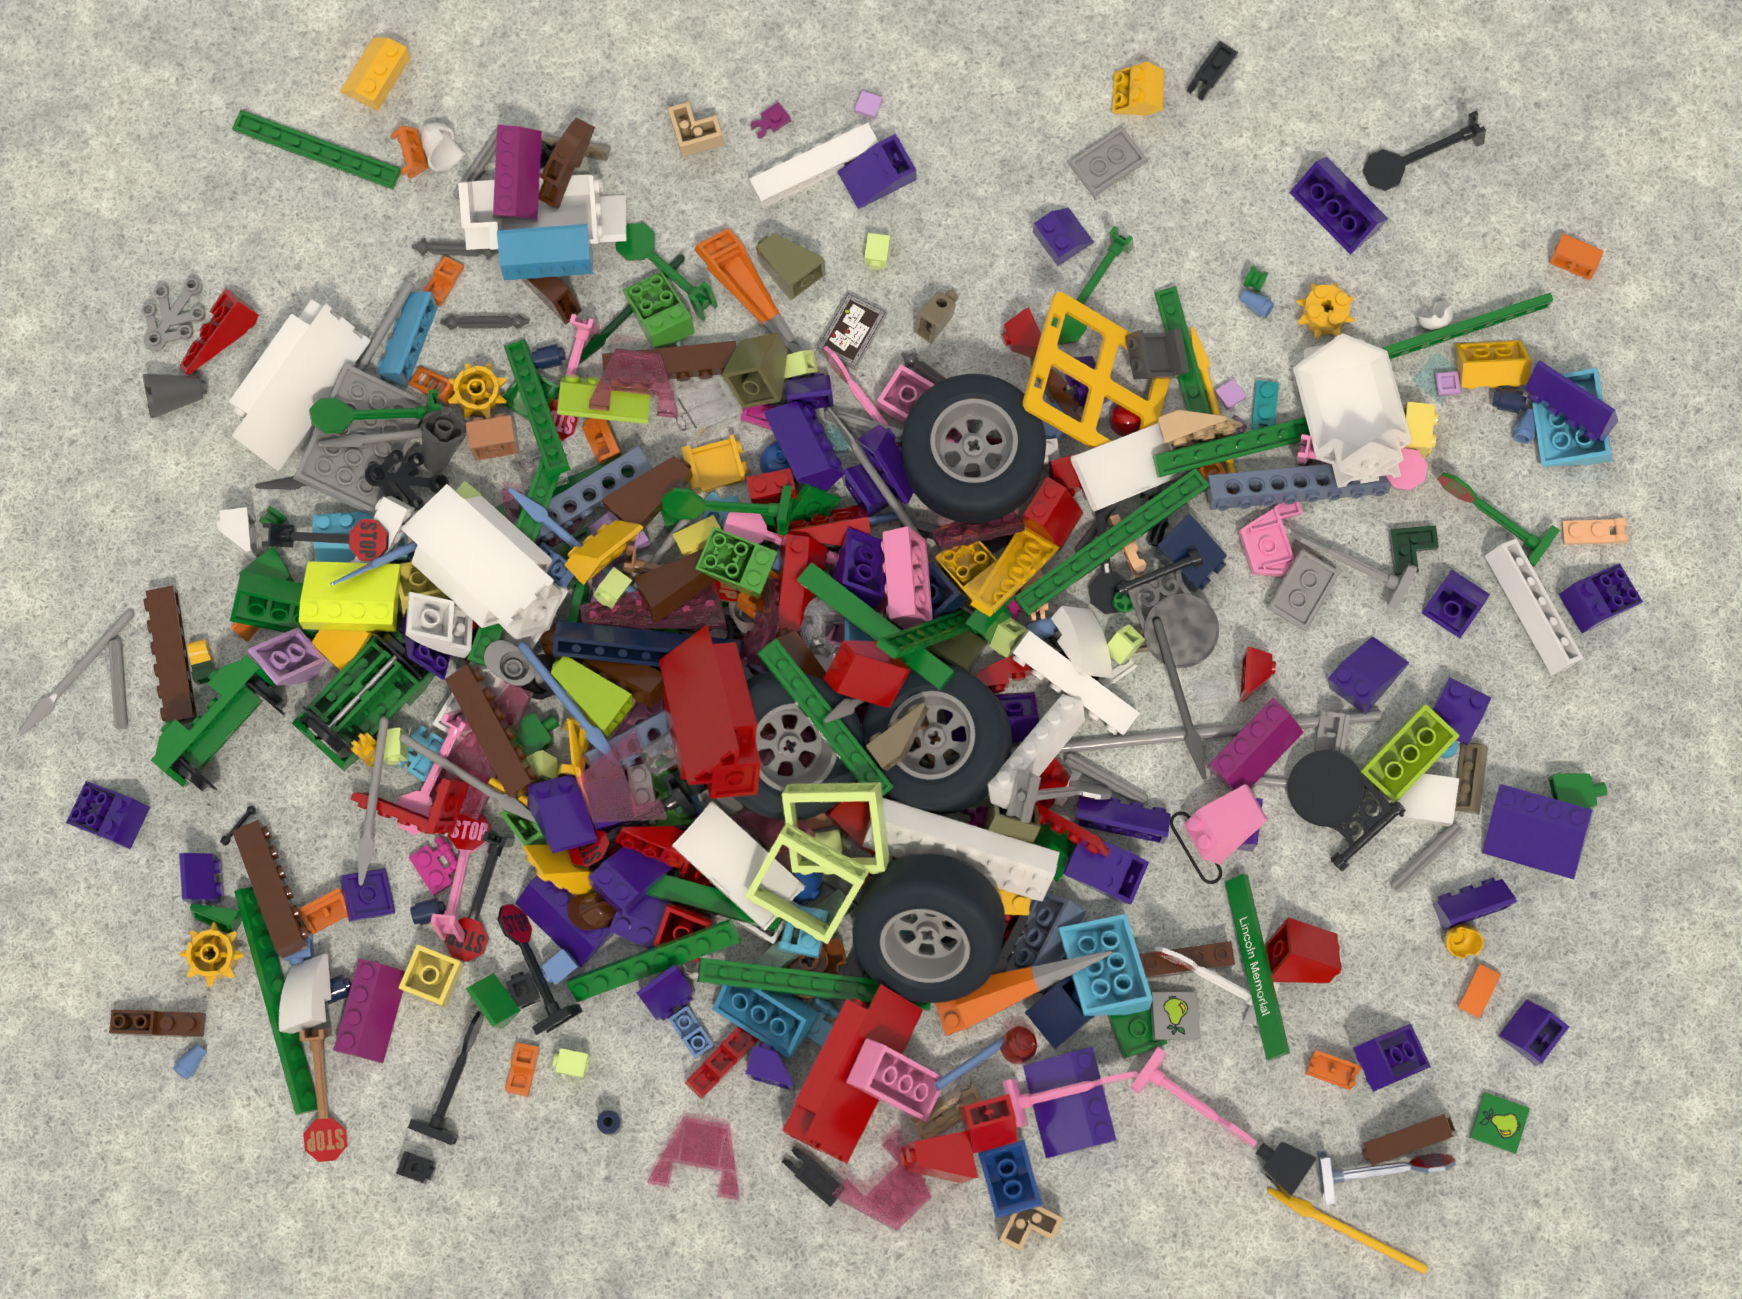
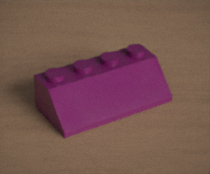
(517, 173)
(1256, 747)
(370, 1011)

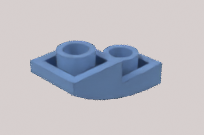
(557, 570)
(690, 1031)

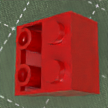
(990, 1123)

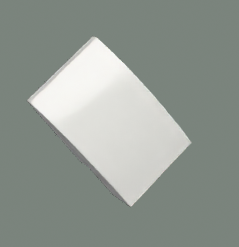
(438, 624)
(1083, 641)
(1430, 800)
(305, 995)

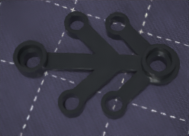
(402, 479)

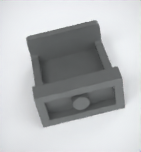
(1157, 354)

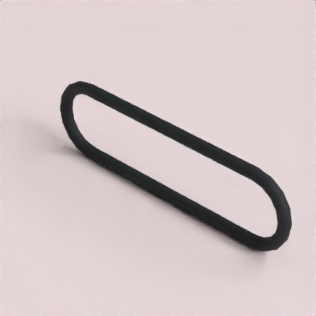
(1188, 853)

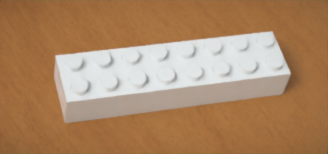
(1001, 859)

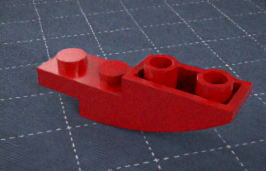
(997, 674)

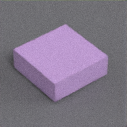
(868, 104)
(1447, 383)
(1230, 394)

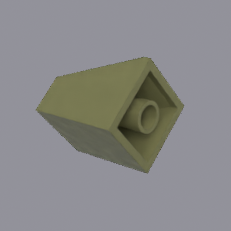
(789, 264)
(757, 370)
(959, 651)
(1011, 826)

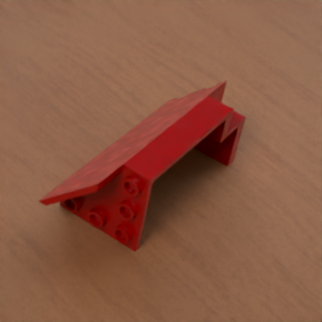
(711, 716)
(829, 1110)

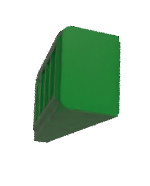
(226, 919)

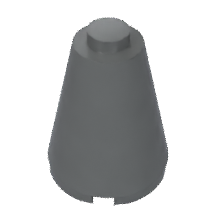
(171, 392)
(441, 438)

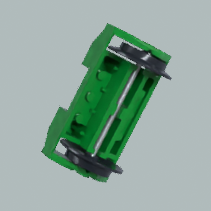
(340, 700)
(211, 732)

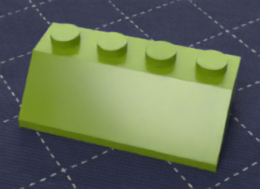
(624, 406)
(1409, 752)

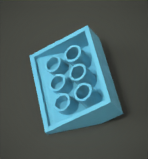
(1568, 446)
(1114, 983)

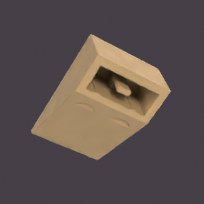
(1188, 428)

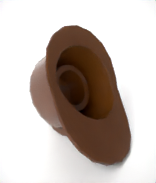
(590, 912)

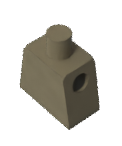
(935, 315)

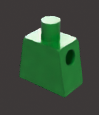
(270, 565)
(986, 626)
(535, 733)
(1576, 789)

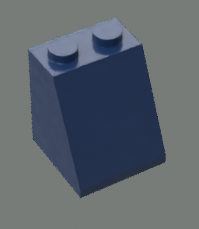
(1184, 538)
(1058, 1013)

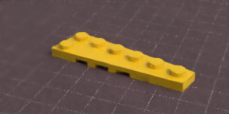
(1015, 567)

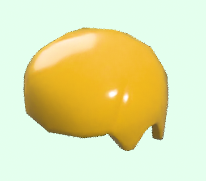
(1463, 940)

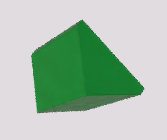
(1049, 839)
(493, 1001)

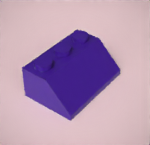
(887, 460)
(1473, 902)
(768, 1068)

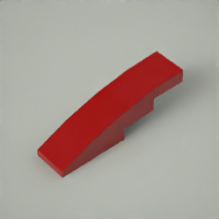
(721, 1062)

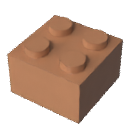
(492, 437)

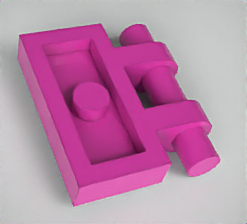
(430, 868)

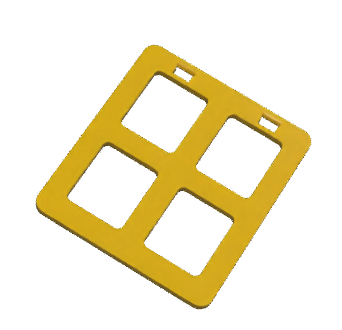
(1096, 380)

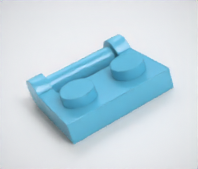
(806, 943)

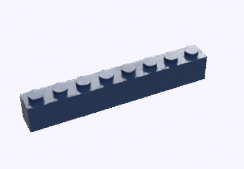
(618, 643)

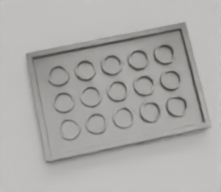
(342, 469)

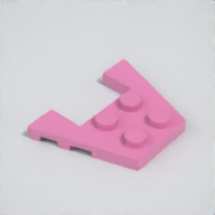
(1267, 542)

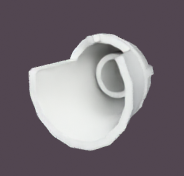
(439, 146)

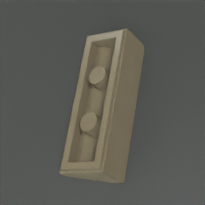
(594, 150)
(1471, 777)

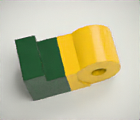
(201, 661)

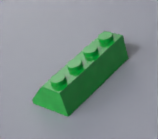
(268, 603)

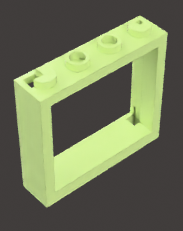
(836, 793)
(823, 856)

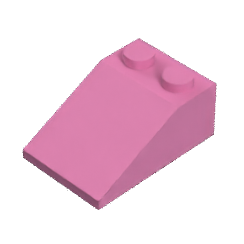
(1225, 824)

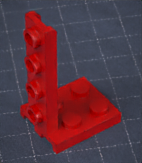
(1055, 777)
(442, 814)

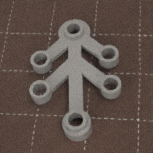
(172, 316)

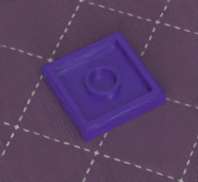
(367, 900)

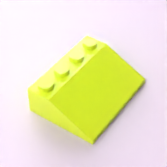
(354, 604)

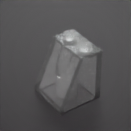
(704, 412)

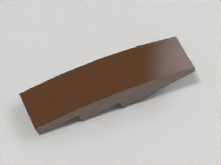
(1055, 392)

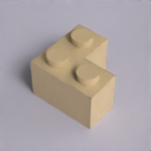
(691, 134)
(1036, 1220)

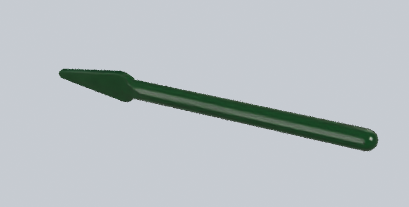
(599, 339)

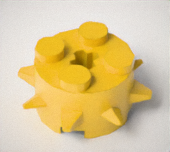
(1313, 310)
(472, 380)
(203, 944)

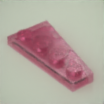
(961, 533)

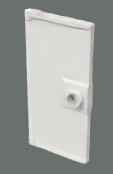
(1121, 467)
(733, 860)

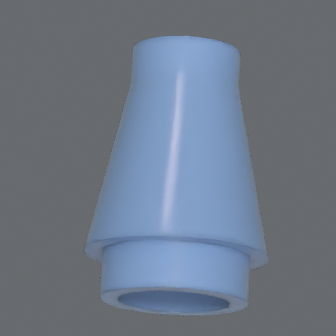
(1257, 303)
(1525, 428)
(189, 1062)

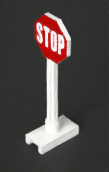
(1176, 958)

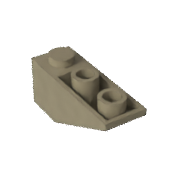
(896, 741)

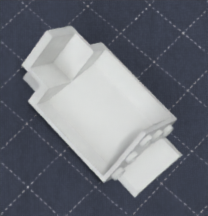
(580, 205)
(290, 379)
(1353, 409)
(484, 563)

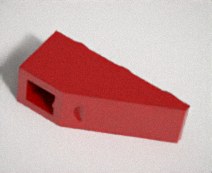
(653, 842)

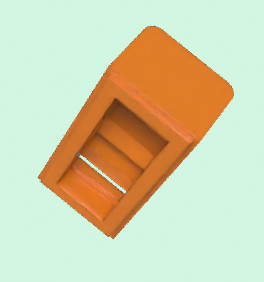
(445, 391)

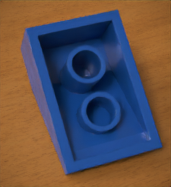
(1010, 1179)

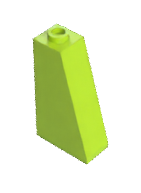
(595, 696)

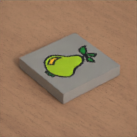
(1175, 1016)

